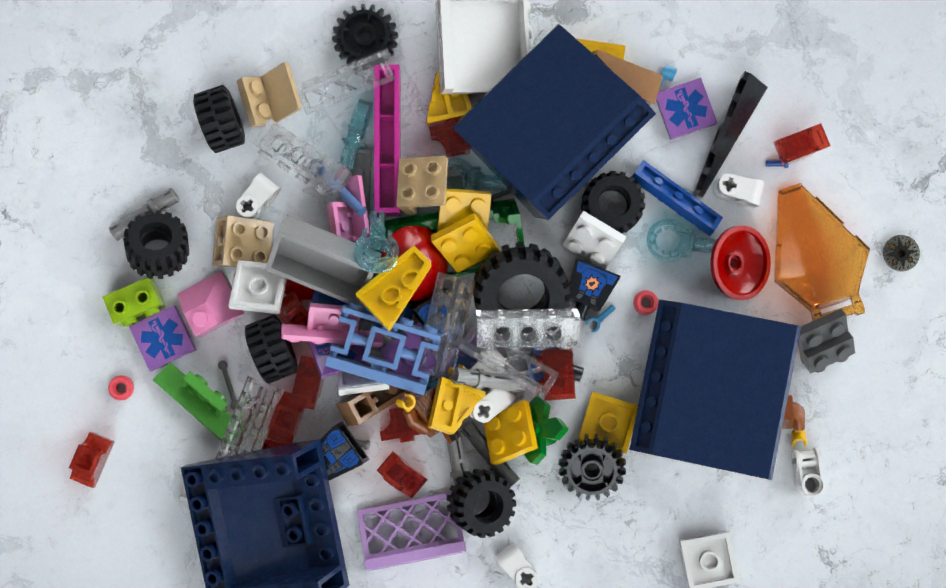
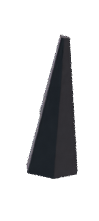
(743, 103)

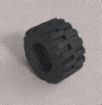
(219, 119)
(623, 185)
(156, 227)
(269, 352)
(498, 508)

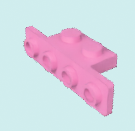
(343, 219)
(324, 327)

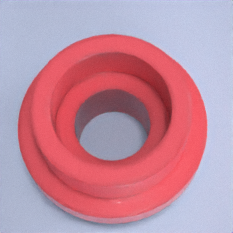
(652, 299)
(113, 387)

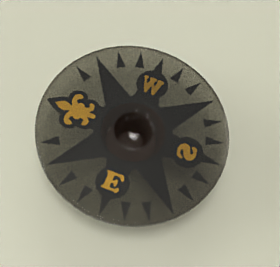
(901, 253)

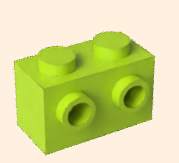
(133, 302)

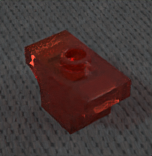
(449, 139)
(801, 144)
(293, 310)
(307, 384)
(285, 420)
(398, 427)
(90, 459)
(401, 475)

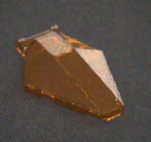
(816, 254)

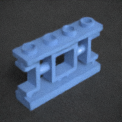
(377, 370)

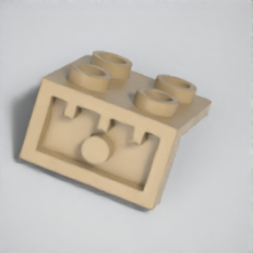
(269, 96)
(421, 183)
(241, 240)

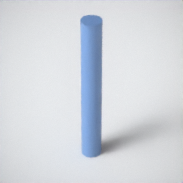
(350, 199)

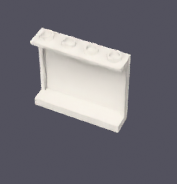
(479, 42)

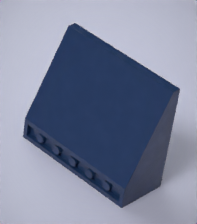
(553, 122)
(715, 388)
(266, 519)

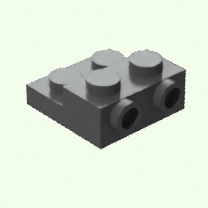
(825, 341)

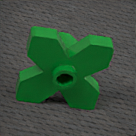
(546, 429)

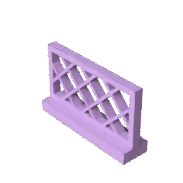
(413, 553)

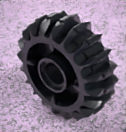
(362, 22)
(588, 481)

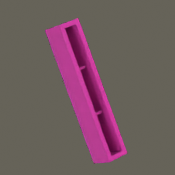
(387, 141)

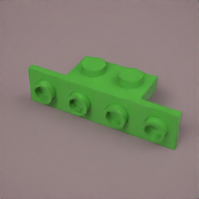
(196, 398)

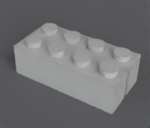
(318, 260)

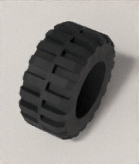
(516, 262)

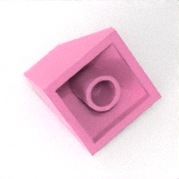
(207, 304)

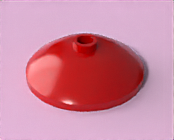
(421, 239)
(740, 262)

